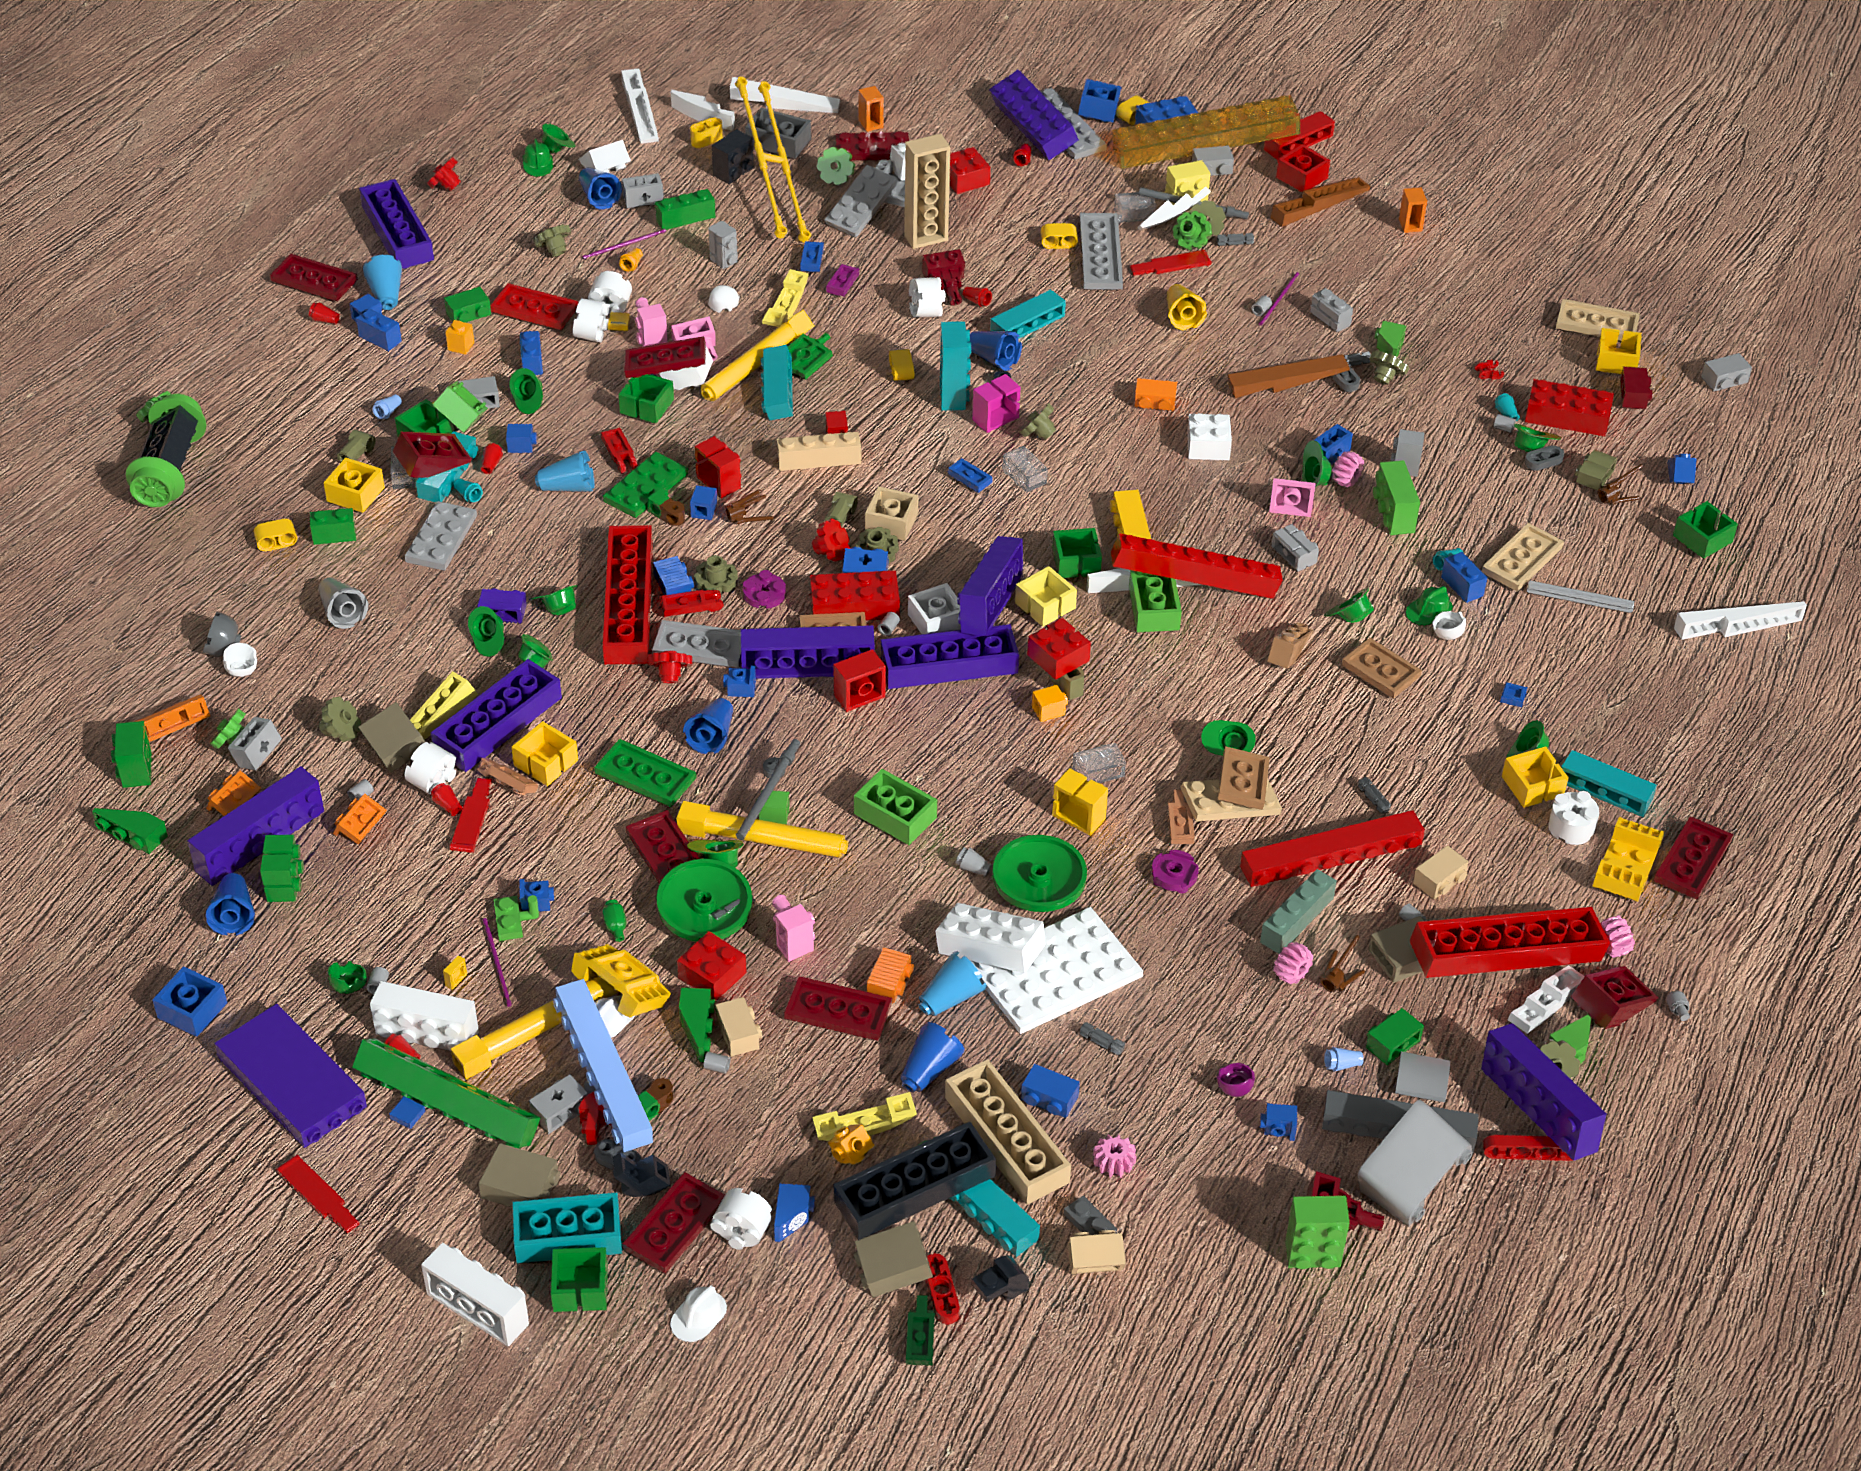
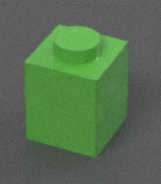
(776, 807)

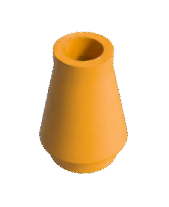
(630, 260)

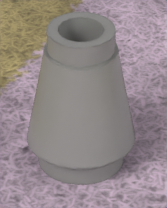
(973, 862)

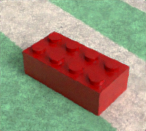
(1569, 407)
(855, 592)

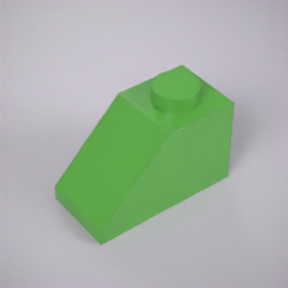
(1390, 337)
(1575, 1035)

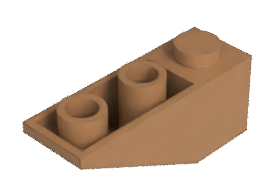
(1289, 645)

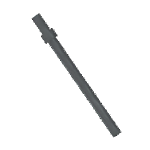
(1229, 211)
(785, 759)

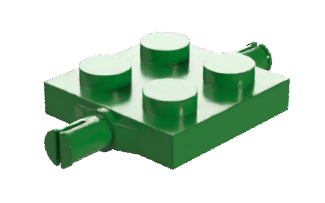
(809, 354)

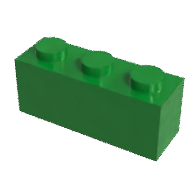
(685, 209)

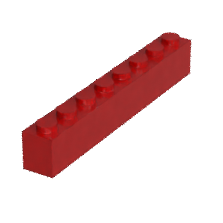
(1196, 566)
(1332, 848)

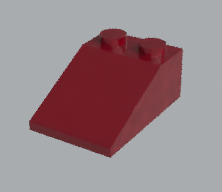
(429, 453)
(1613, 996)

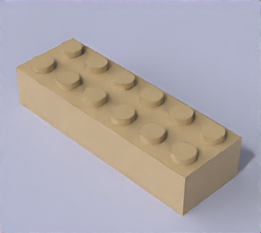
(927, 190)
(1009, 1130)

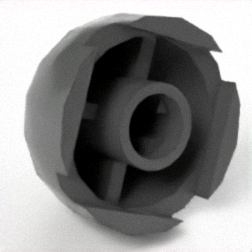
(221, 634)

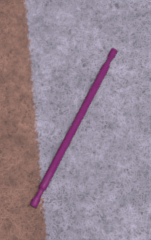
(624, 244)
(1279, 298)
(497, 963)

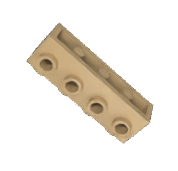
(819, 451)

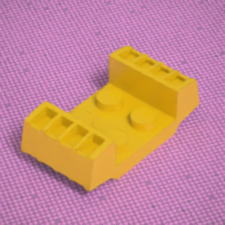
(1628, 859)
(626, 974)

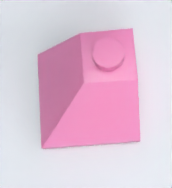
(1292, 497)

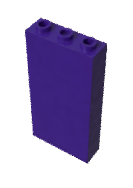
(291, 1075)

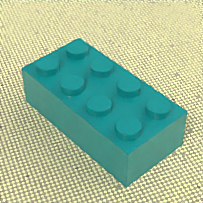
(954, 365)
(566, 1224)

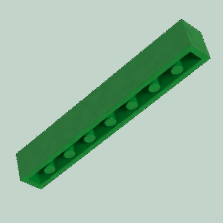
(446, 1093)

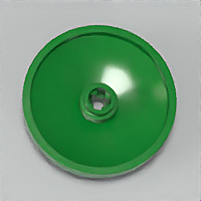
(1039, 873)
(696, 891)

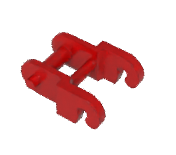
(1486, 373)

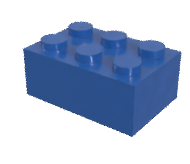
(1164, 110)

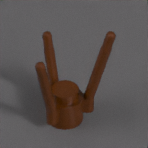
(1611, 491)
(737, 509)
(1334, 977)

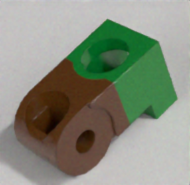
(665, 508)
(657, 1097)

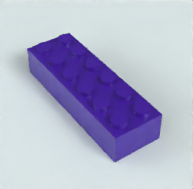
(1033, 114)
(396, 223)
(990, 586)
(802, 649)
(949, 657)
(498, 714)
(242, 832)
(1543, 1091)

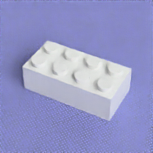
(991, 937)
(423, 1016)
(475, 1294)

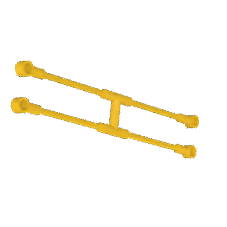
(780, 230)

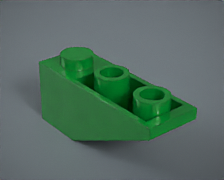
(134, 827)
(695, 1019)

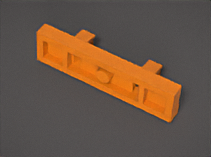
(175, 717)

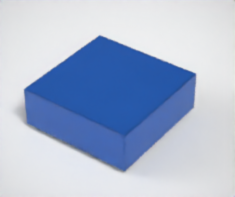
(1513, 694)
(407, 1112)

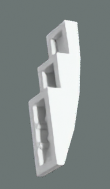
(698, 109)
(1169, 211)
(1547, 1000)

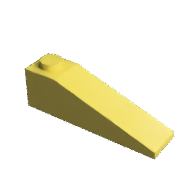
(443, 704)

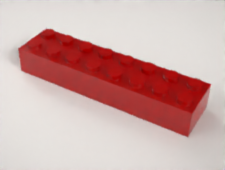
(628, 595)
(1508, 942)

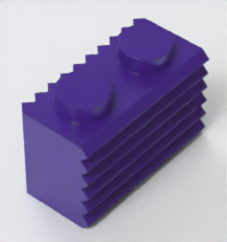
(506, 604)

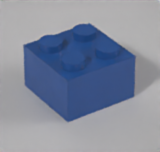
(1099, 100)
(190, 1001)

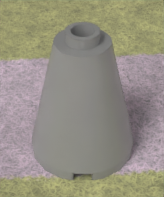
(342, 603)

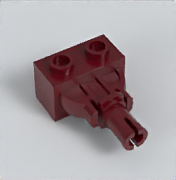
(949, 268)
(1328, 1185)

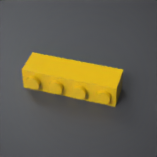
(1129, 514)

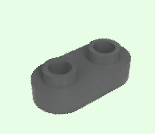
(1347, 380)
(1544, 458)
(605, 1158)

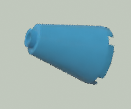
(384, 279)
(567, 475)
(951, 985)

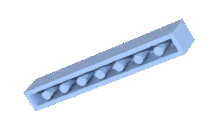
(603, 1066)

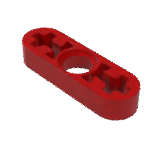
(939, 1298)

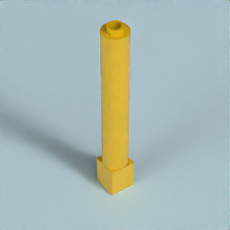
(751, 359)
(698, 820)
(476, 1053)

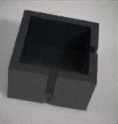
(732, 156)

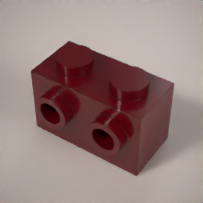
(1635, 387)

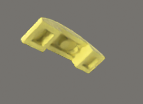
(788, 299)
(874, 1120)

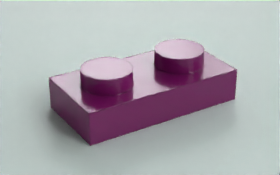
(842, 280)

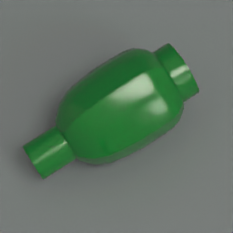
(615, 919)

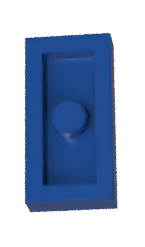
(812, 256)
(970, 475)

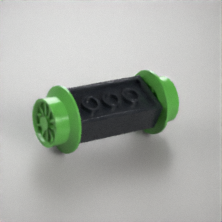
(156, 473)

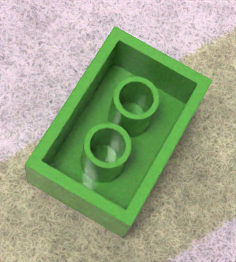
(1396, 497)
(1154, 602)
(895, 806)
(1317, 1231)

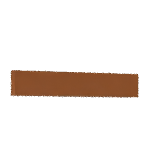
(1317, 200)
(1286, 375)

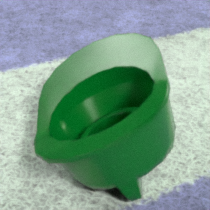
(555, 138)
(537, 159)
(526, 390)
(1531, 439)
(1315, 465)
(559, 601)
(1429, 605)
(1353, 609)
(486, 630)
(534, 651)
(1229, 734)
(1529, 739)
(718, 850)

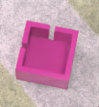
(996, 403)

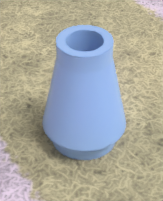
(385, 407)
(1341, 1059)

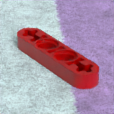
(1506, 1148)

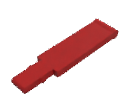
(1172, 263)
(472, 817)
(317, 1192)

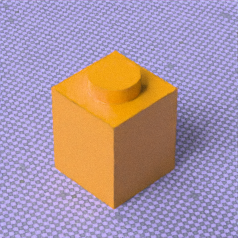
(459, 337)
(1049, 703)

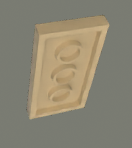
(1591, 318)
(1522, 557)
(1205, 806)

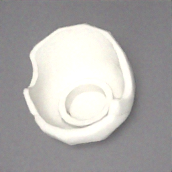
(723, 297)
(1449, 625)
(240, 659)

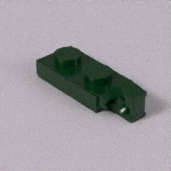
(920, 1334)

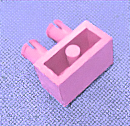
(651, 323)
(694, 329)
(793, 928)

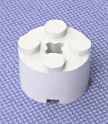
(612, 290)
(926, 297)
(591, 320)
(430, 767)
(1573, 817)
(742, 1218)

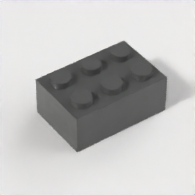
(793, 132)

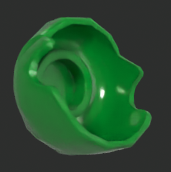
(347, 978)

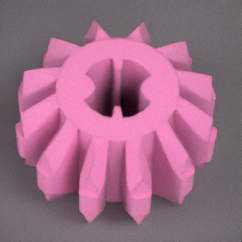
(1347, 469)
(1619, 936)
(1293, 963)
(1114, 1155)

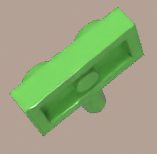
(509, 917)

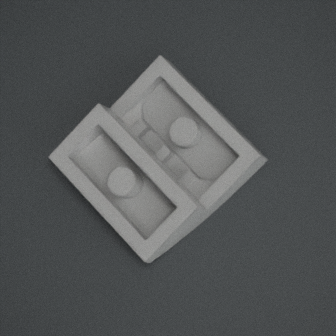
(1423, 1077)

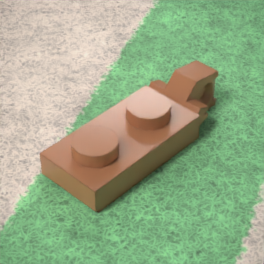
(507, 776)
(1180, 820)

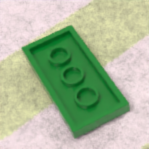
(633, 491)
(645, 772)

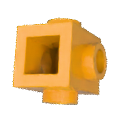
(850, 1144)

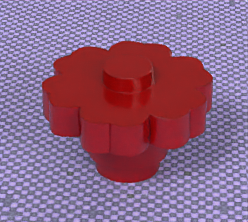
(445, 176)
(831, 540)
(670, 664)

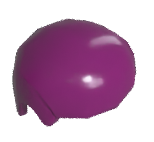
(1236, 1079)

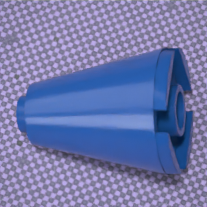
(600, 187)
(997, 347)
(709, 727)
(231, 906)
(930, 1057)

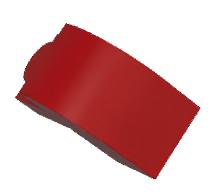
(591, 1118)

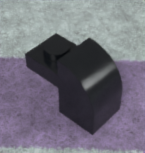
(641, 1178)
(1002, 1279)

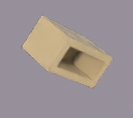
(1441, 872)
(738, 1026)
(1096, 1252)

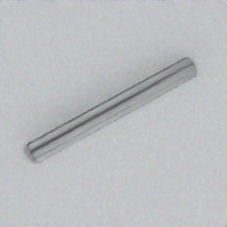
(1580, 596)

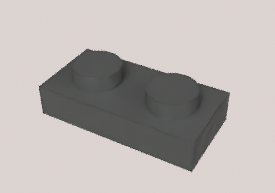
(1087, 1217)

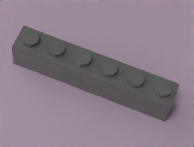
(1379, 1116)

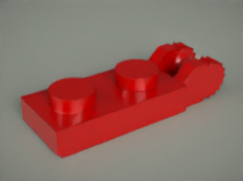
(619, 448)
(691, 602)

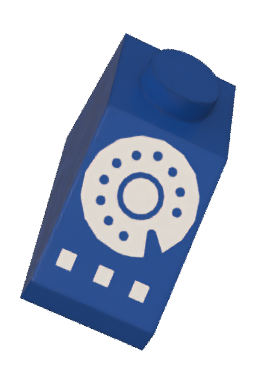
(792, 1209)

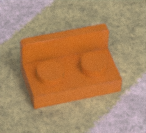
(234, 793)
(360, 819)

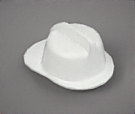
(611, 1017)
(698, 1314)

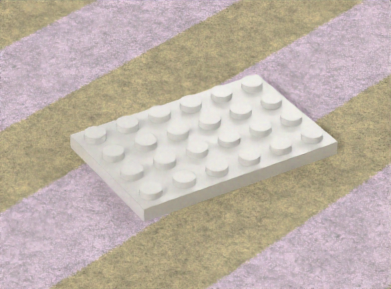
(1072, 969)

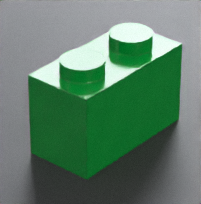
(468, 305)
(333, 526)
(1394, 1035)

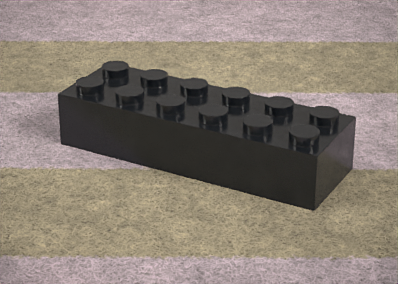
(914, 1180)

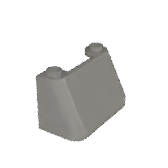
(1412, 1162)

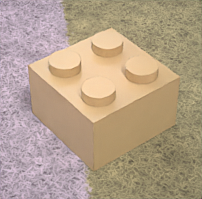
(892, 511)

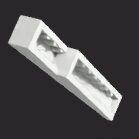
(787, 98)
(639, 106)
(1116, 580)
(1737, 620)

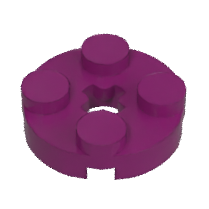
(764, 581)
(1173, 881)

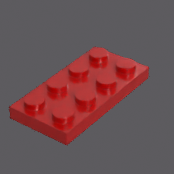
(534, 306)

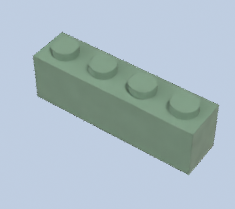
(1298, 911)

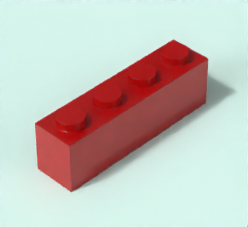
(1312, 131)

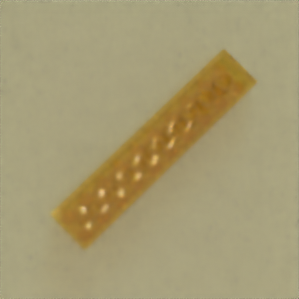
(1213, 128)

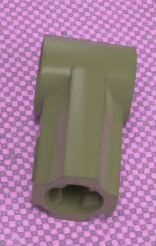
(357, 444)
(842, 506)

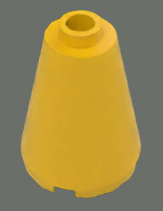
(1185, 307)

